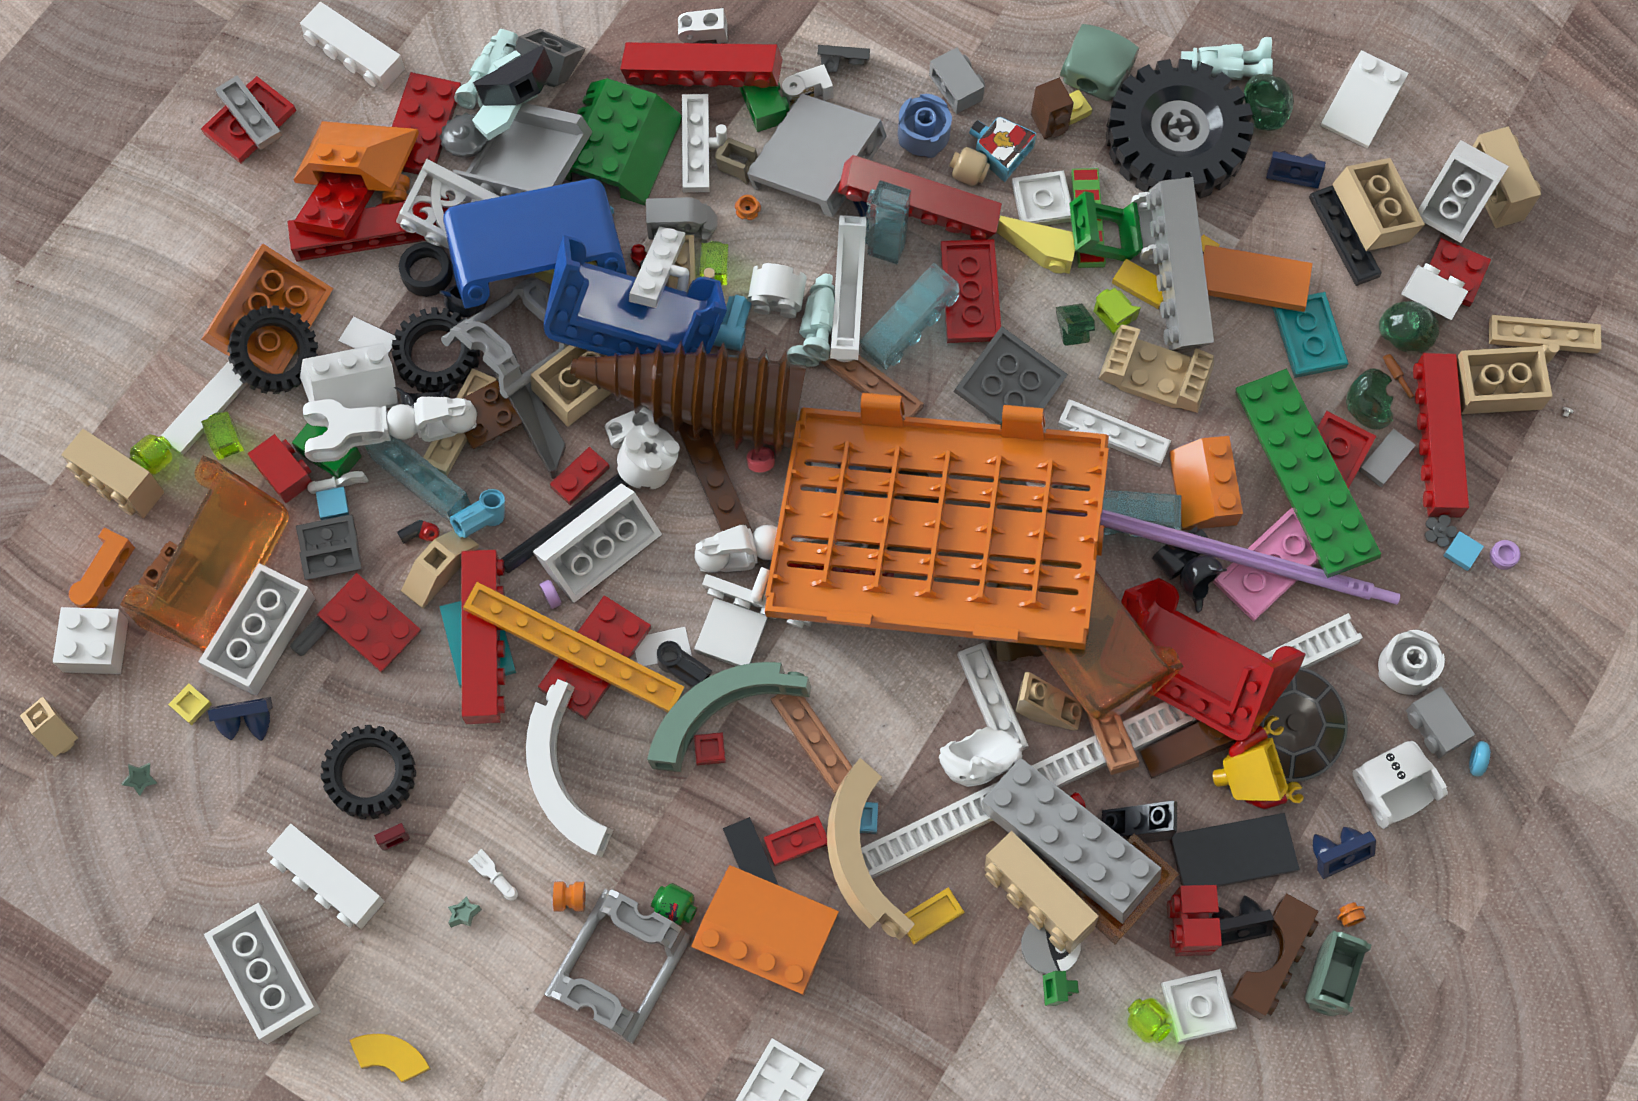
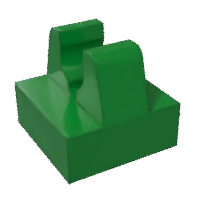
(1058, 988)

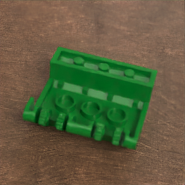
(627, 139)

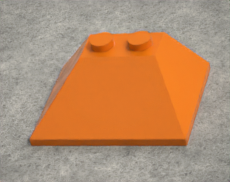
(358, 149)

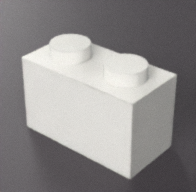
(1434, 291)

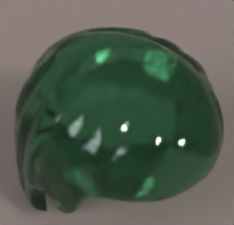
(1269, 100)
(1409, 326)
(1369, 399)

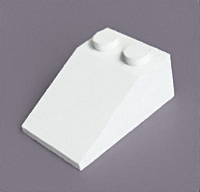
(1364, 99)

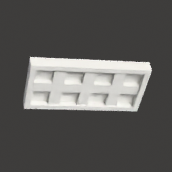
(781, 1076)

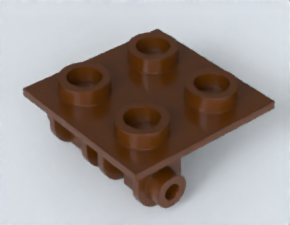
(494, 415)

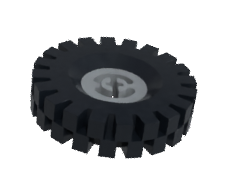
(1185, 102)

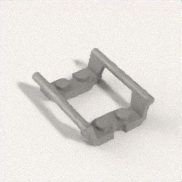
(496, 350)
(606, 1006)

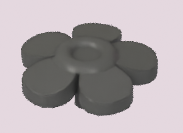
(1439, 530)

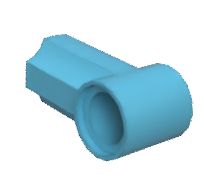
(733, 326)
(486, 511)

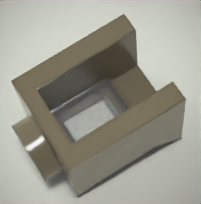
(735, 159)

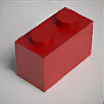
(280, 468)

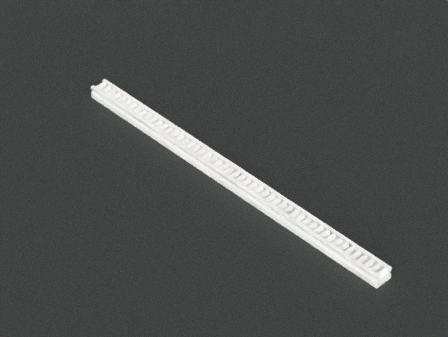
(1075, 762)

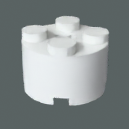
(776, 290)
(647, 456)
(1411, 677)

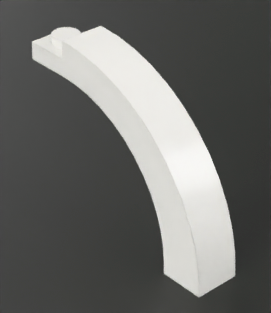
(848, 288)
(546, 778)

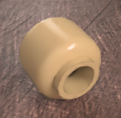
(969, 166)

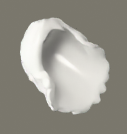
(980, 756)

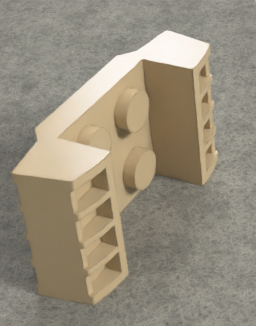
(1156, 371)

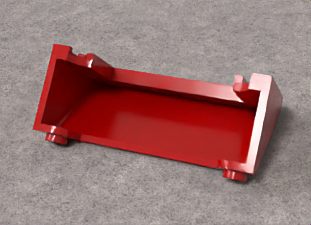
(1220, 678)

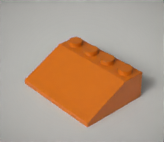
(268, 281)
(765, 929)

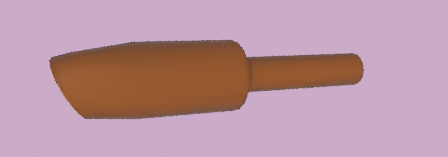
(1397, 373)

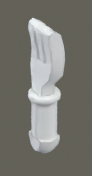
(345, 480)
(487, 868)

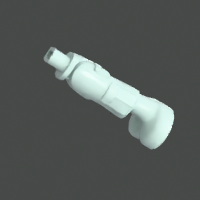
(497, 48)
(1231, 59)
(816, 324)

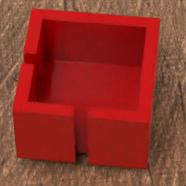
(1192, 928)

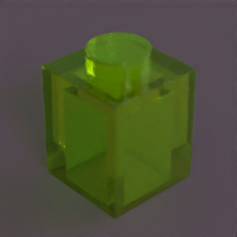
(715, 256)
(222, 435)

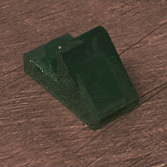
(1075, 324)

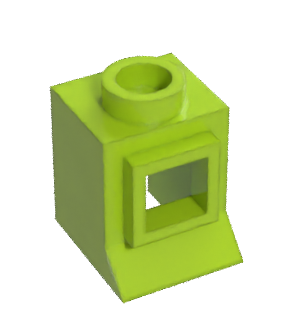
(1115, 309)

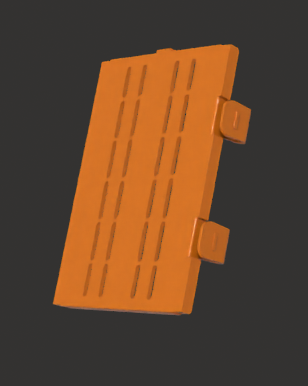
(947, 447)

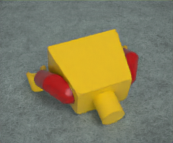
(1256, 771)

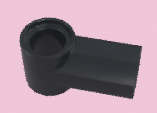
(1173, 559)
(684, 667)

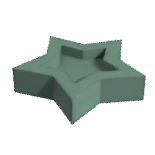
(139, 778)
(463, 913)

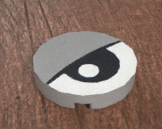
(1042, 954)

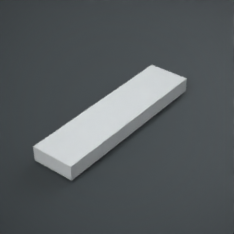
(212, 399)
(1121, 434)
(990, 691)

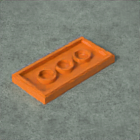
(1257, 278)

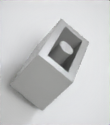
(957, 80)
(1439, 722)

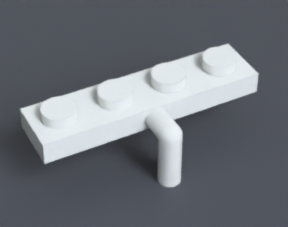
(697, 142)
(658, 267)
(745, 597)

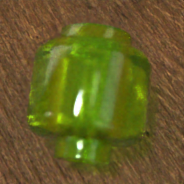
(152, 453)
(1149, 1020)

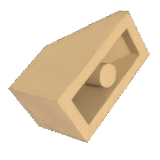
(49, 727)

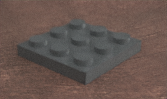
(1009, 375)

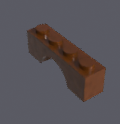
(1257, 990)

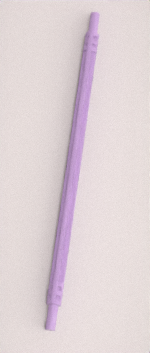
(1240, 556)

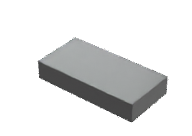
(1387, 457)

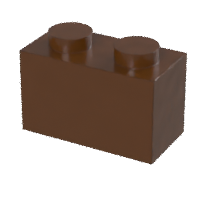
(1052, 108)

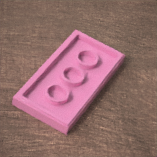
(1257, 589)

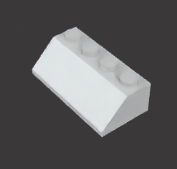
(597, 542)

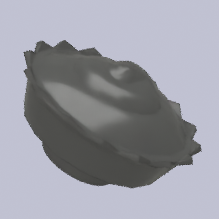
(462, 136)

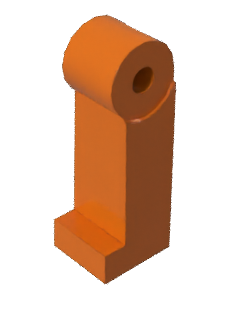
(102, 570)

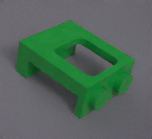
(1085, 228)

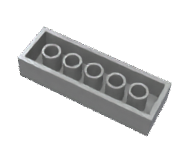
(1180, 264)
(1071, 840)

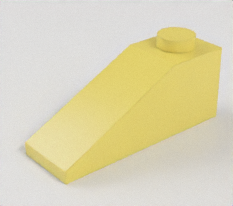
(1043, 244)

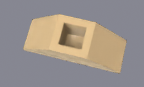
(436, 567)
(1047, 704)

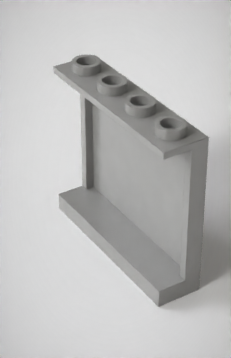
(811, 149)
(530, 153)

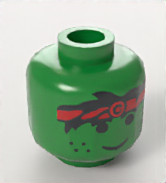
(674, 904)

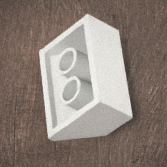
(351, 377)

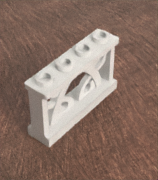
(441, 181)

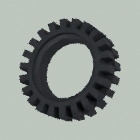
(270, 317)
(411, 333)
(358, 740)

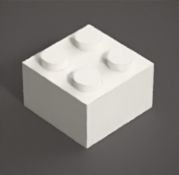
(90, 640)

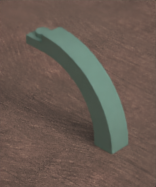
(712, 695)

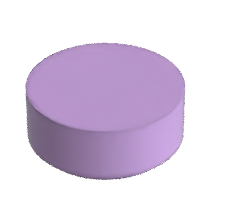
(1505, 554)
(550, 594)

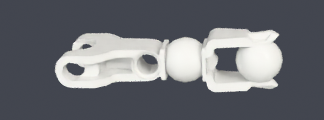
(431, 418)
(739, 548)

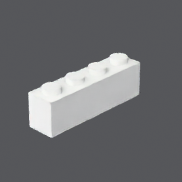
(352, 46)
(325, 876)

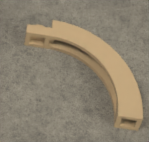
(847, 856)

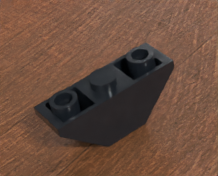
(516, 80)
(1148, 821)

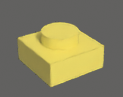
(1081, 107)
(190, 704)

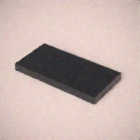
(1235, 852)

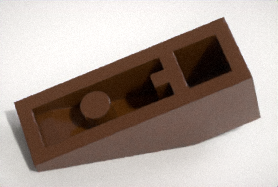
(1184, 748)

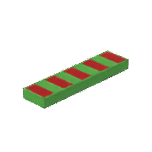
(1088, 180)

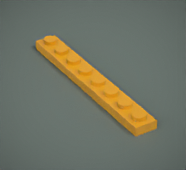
(573, 647)

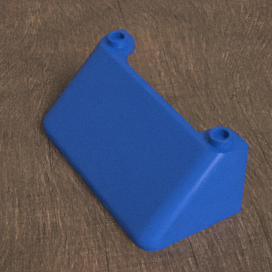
(524, 232)
(593, 309)

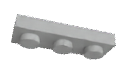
(248, 112)

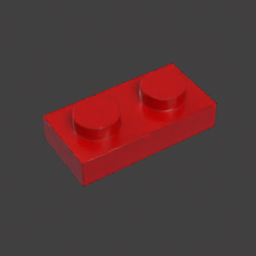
(579, 475)
(796, 840)

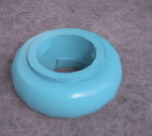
(1479, 758)

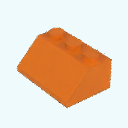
(1207, 483)

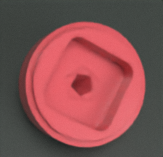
(762, 461)

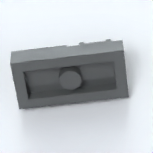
(831, 56)

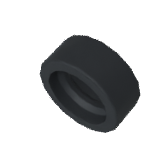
(420, 251)

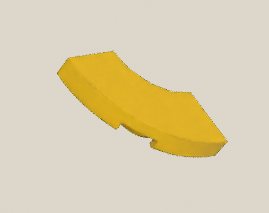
(391, 1053)

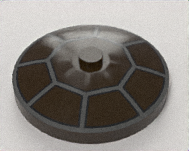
(1312, 724)

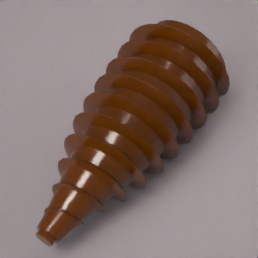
(709, 391)

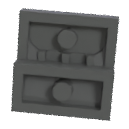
(328, 547)

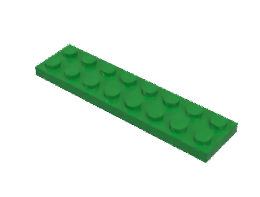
(1308, 473)

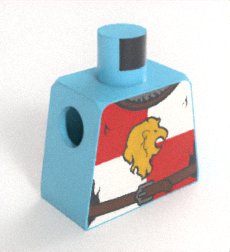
(1003, 144)

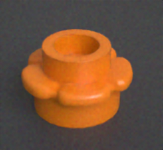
(747, 201)
(1351, 914)

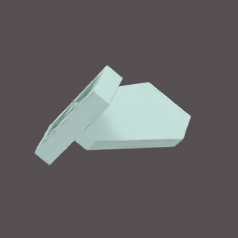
(497, 119)

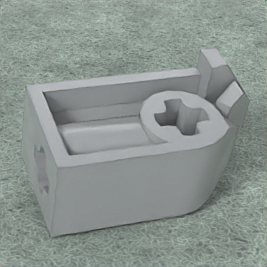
(681, 215)

